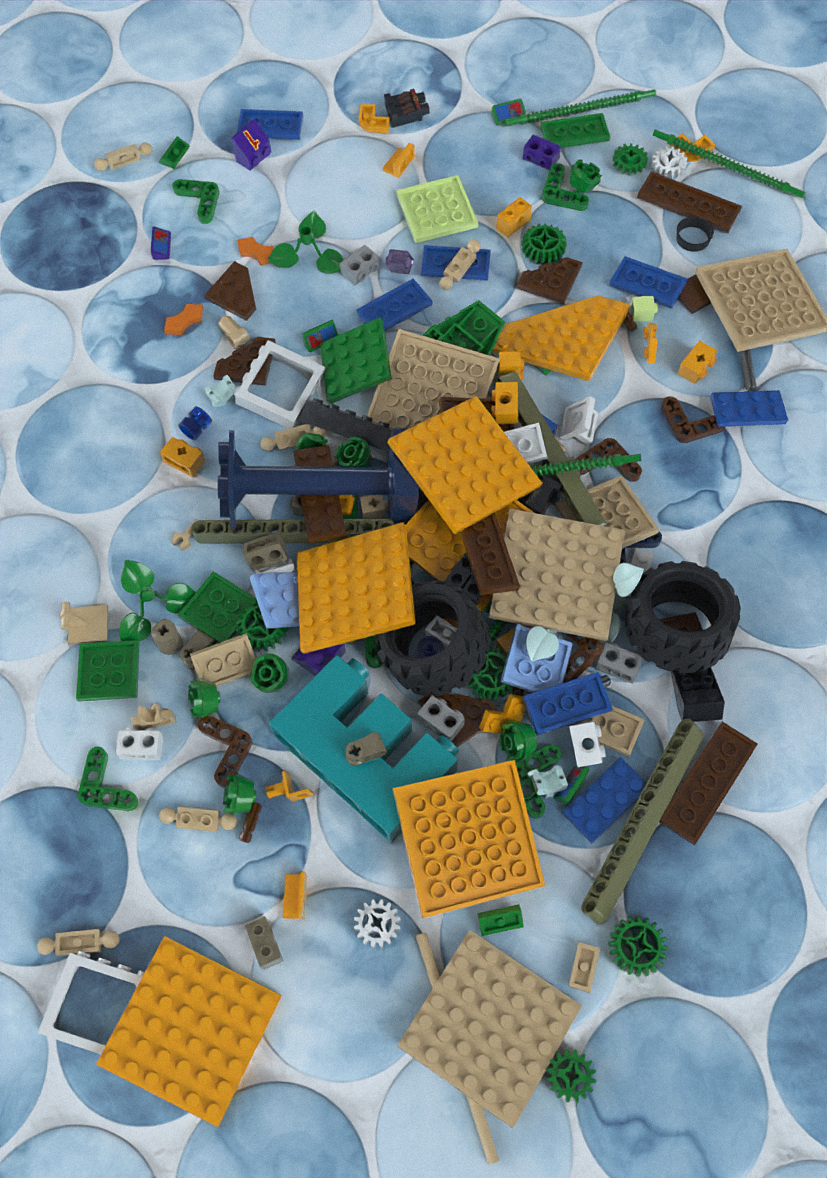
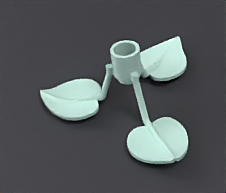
(626, 579)
(541, 643)

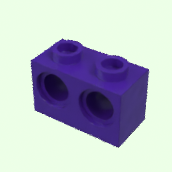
(541, 152)

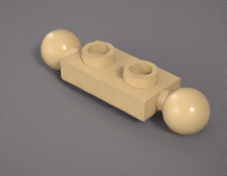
(123, 156)
(460, 264)
(289, 437)
(197, 818)
(71, 942)

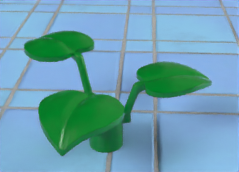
(310, 228)
(138, 579)

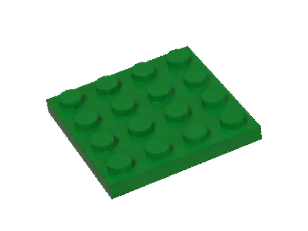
(355, 360)

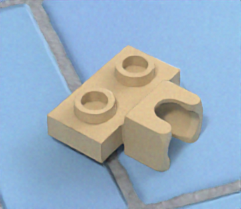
(153, 717)

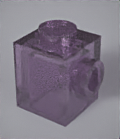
(399, 261)

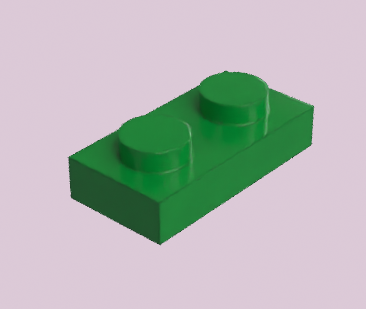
(500, 920)

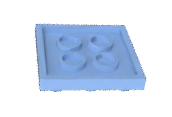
(277, 598)
(538, 674)

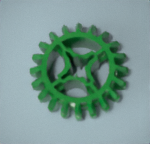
(553, 242)
(256, 630)
(491, 681)
(648, 949)

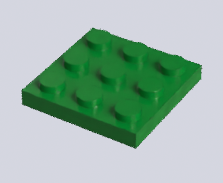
(217, 608)
(108, 671)

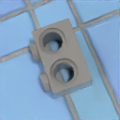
(359, 265)
(617, 667)
(437, 722)

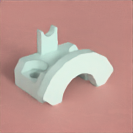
(222, 392)
(549, 781)

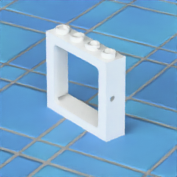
(267, 409)
(73, 962)

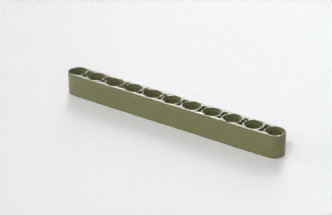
(572, 486)
(284, 526)
(642, 822)

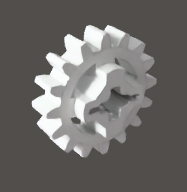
(669, 162)
(369, 929)

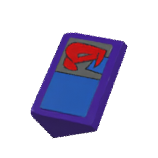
(160, 244)

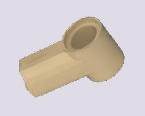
(236, 335)

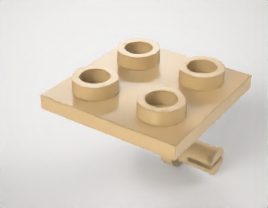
(85, 623)

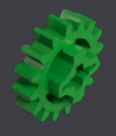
(630, 159)
(561, 1073)

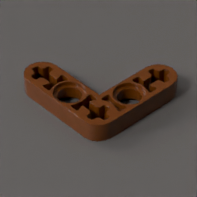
(688, 428)
(617, 449)
(585, 651)
(231, 741)

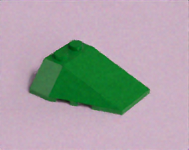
(472, 328)

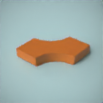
(250, 248)
(190, 315)

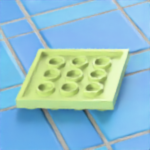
(437, 209)

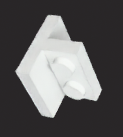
(579, 421)
(529, 443)

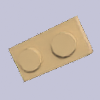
(584, 967)

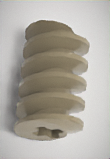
(167, 637)

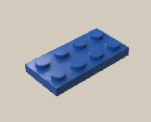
(274, 123)
(438, 258)
(648, 280)
(396, 305)
(748, 408)
(567, 703)
(605, 800)

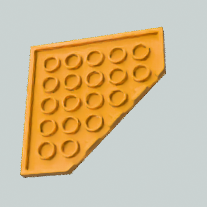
(567, 337)

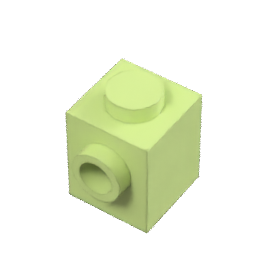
(643, 308)

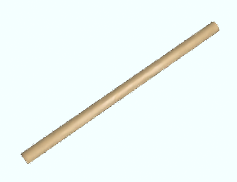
(477, 1110)

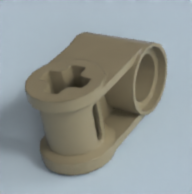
(197, 642)
(367, 748)

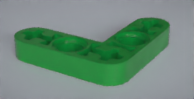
(184, 188)
(554, 191)
(525, 769)
(95, 786)

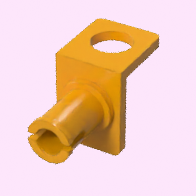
(286, 787)

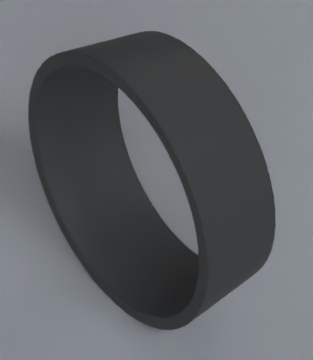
(697, 222)

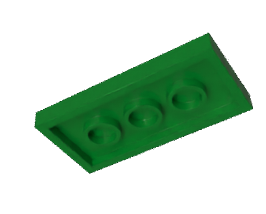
(576, 130)

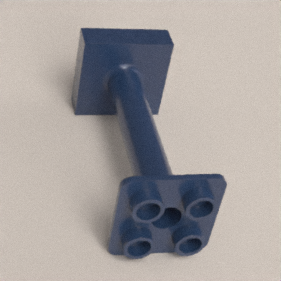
(238, 480)

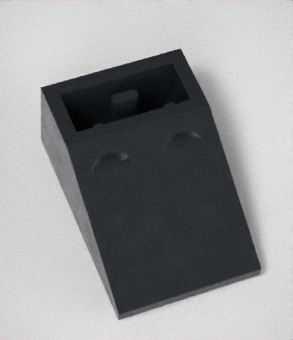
(698, 695)

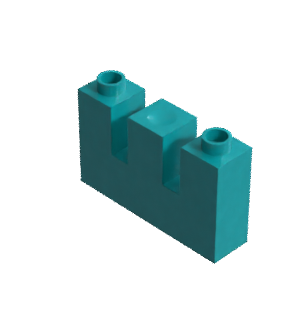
(315, 735)

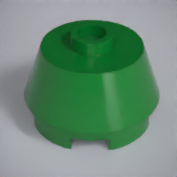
(584, 176)
(354, 453)
(269, 673)
(203, 698)
(517, 740)
(238, 794)

